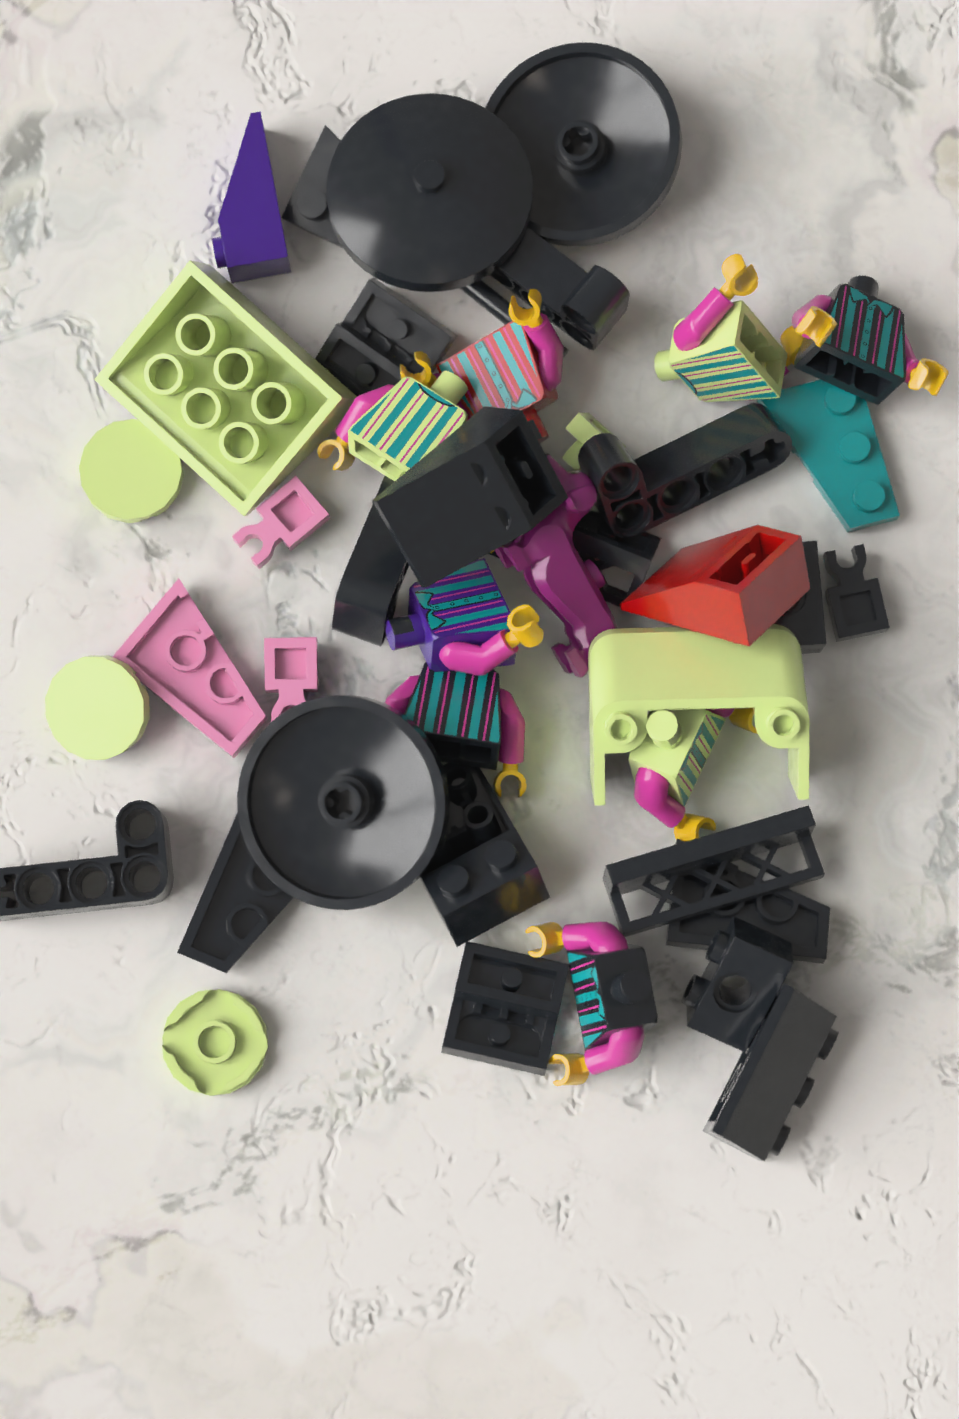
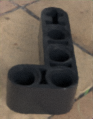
(572, 299)
(683, 472)
(370, 581)
(119, 870)

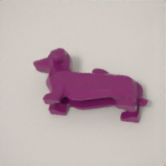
(559, 574)

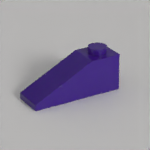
(250, 217)

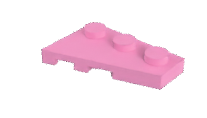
(191, 672)

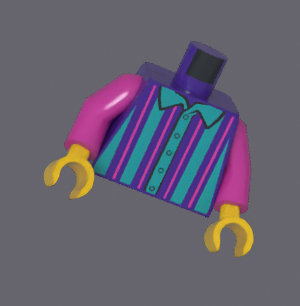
(464, 623)

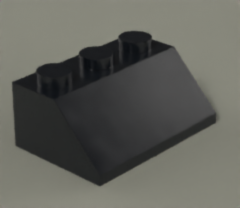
(773, 1075)

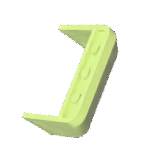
(691, 670)

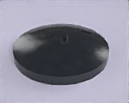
(595, 139)
(429, 192)
(343, 802)

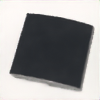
(379, 337)
(505, 1008)

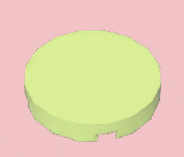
(129, 472)
(97, 707)
(215, 1042)

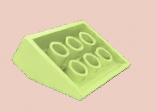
(225, 387)

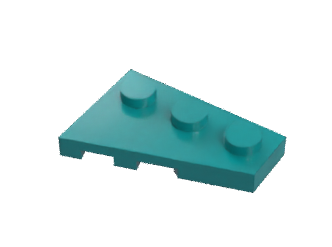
(839, 450)

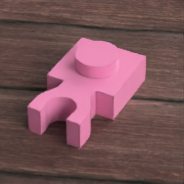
(287, 518)
(290, 670)

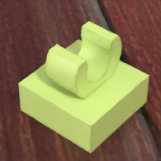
(582, 428)

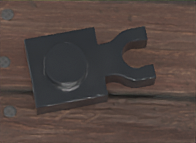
(855, 603)

